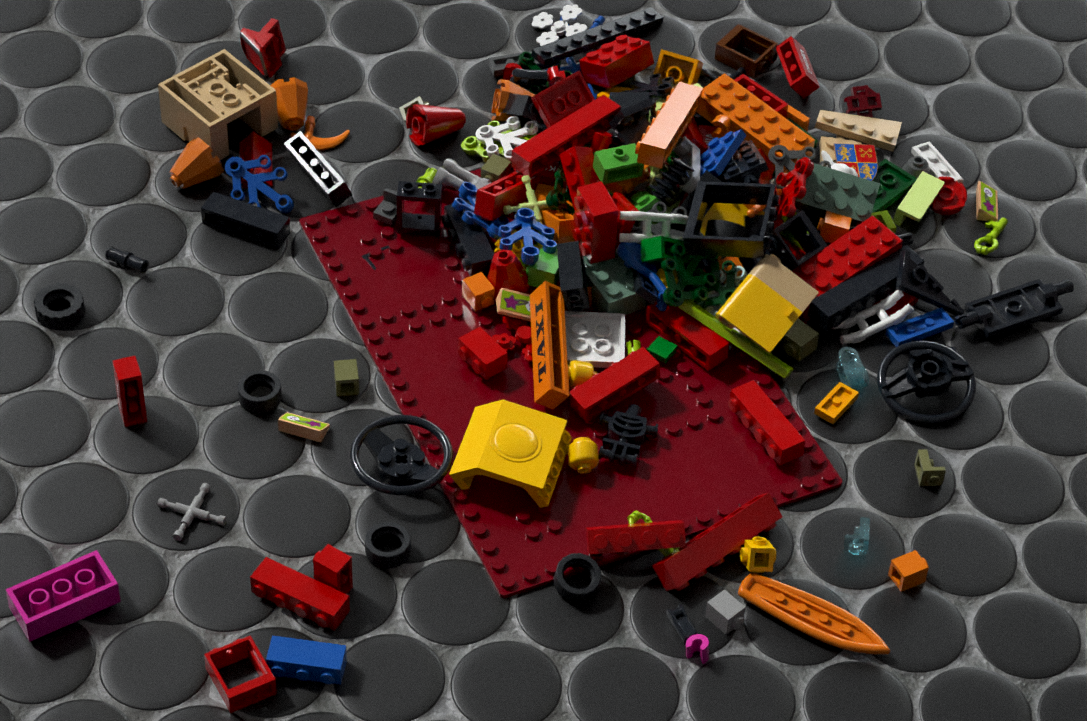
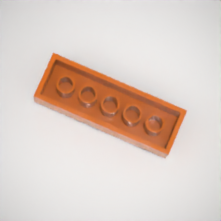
(753, 116)

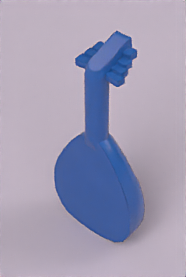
(631, 255)

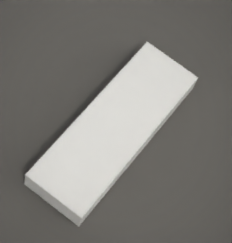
(937, 163)

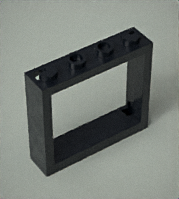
(731, 194)

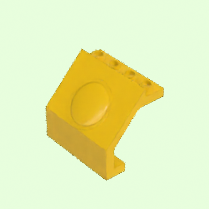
(513, 447)

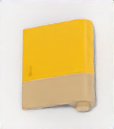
(767, 303)

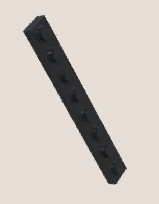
(596, 36)

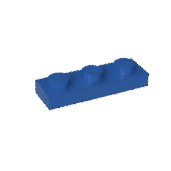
(920, 327)

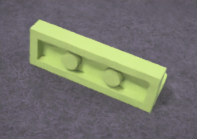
(918, 198)

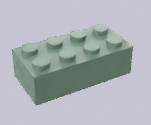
(838, 193)
(613, 286)

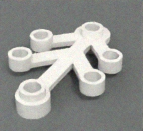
(487, 134)

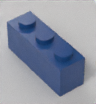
(307, 660)

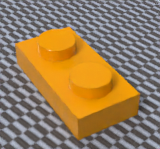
(836, 403)

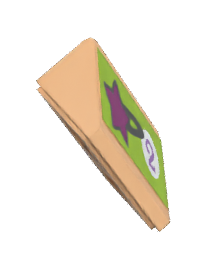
(986, 203)
(513, 304)
(303, 427)

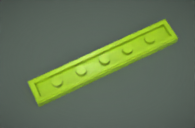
(737, 339)

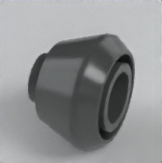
(916, 165)

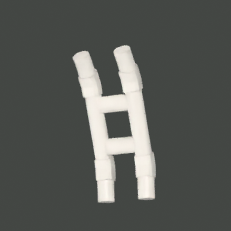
(647, 217)
(878, 309)

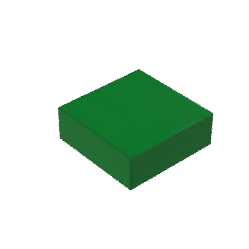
(662, 349)

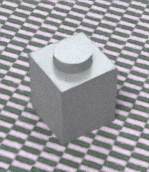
(725, 612)

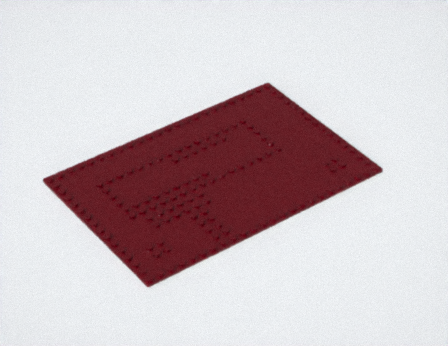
(692, 472)

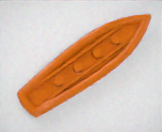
(811, 615)

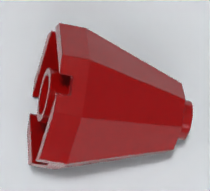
(508, 273)

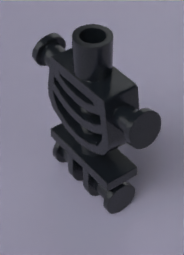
(625, 435)

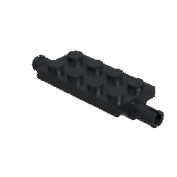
(745, 165)
(1014, 307)

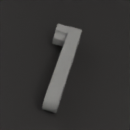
(691, 155)

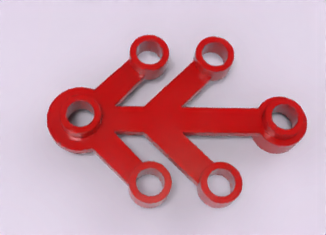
(796, 189)

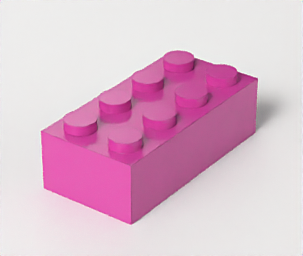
(63, 595)

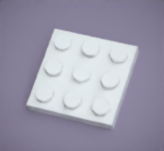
(595, 337)

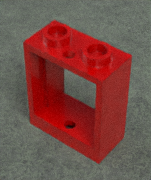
(250, 691)

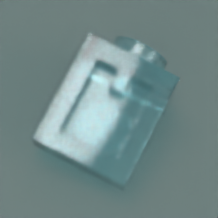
(859, 541)

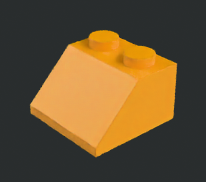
(678, 66)

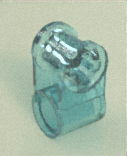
(851, 369)

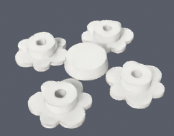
(560, 27)

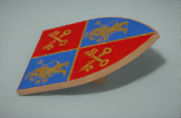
(859, 157)

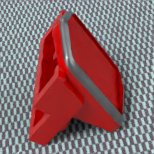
(264, 47)

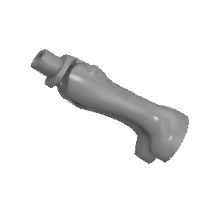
(453, 176)

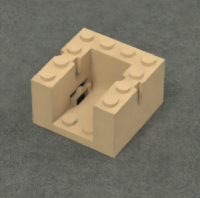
(214, 94)

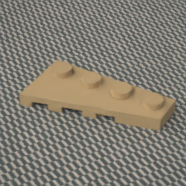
(864, 129)

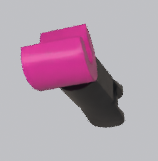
(688, 634)

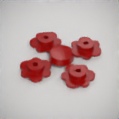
(522, 334)

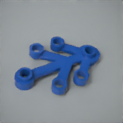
(255, 181)
(468, 192)
(526, 219)

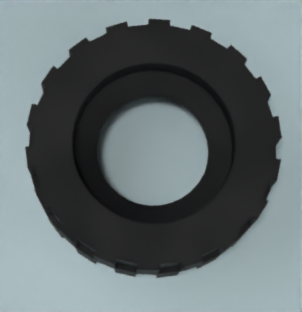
(59, 319)

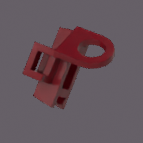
(866, 101)

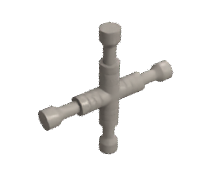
(191, 511)

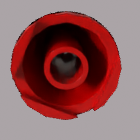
(432, 122)

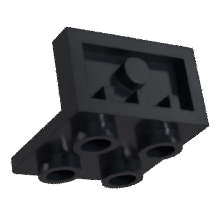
(631, 122)

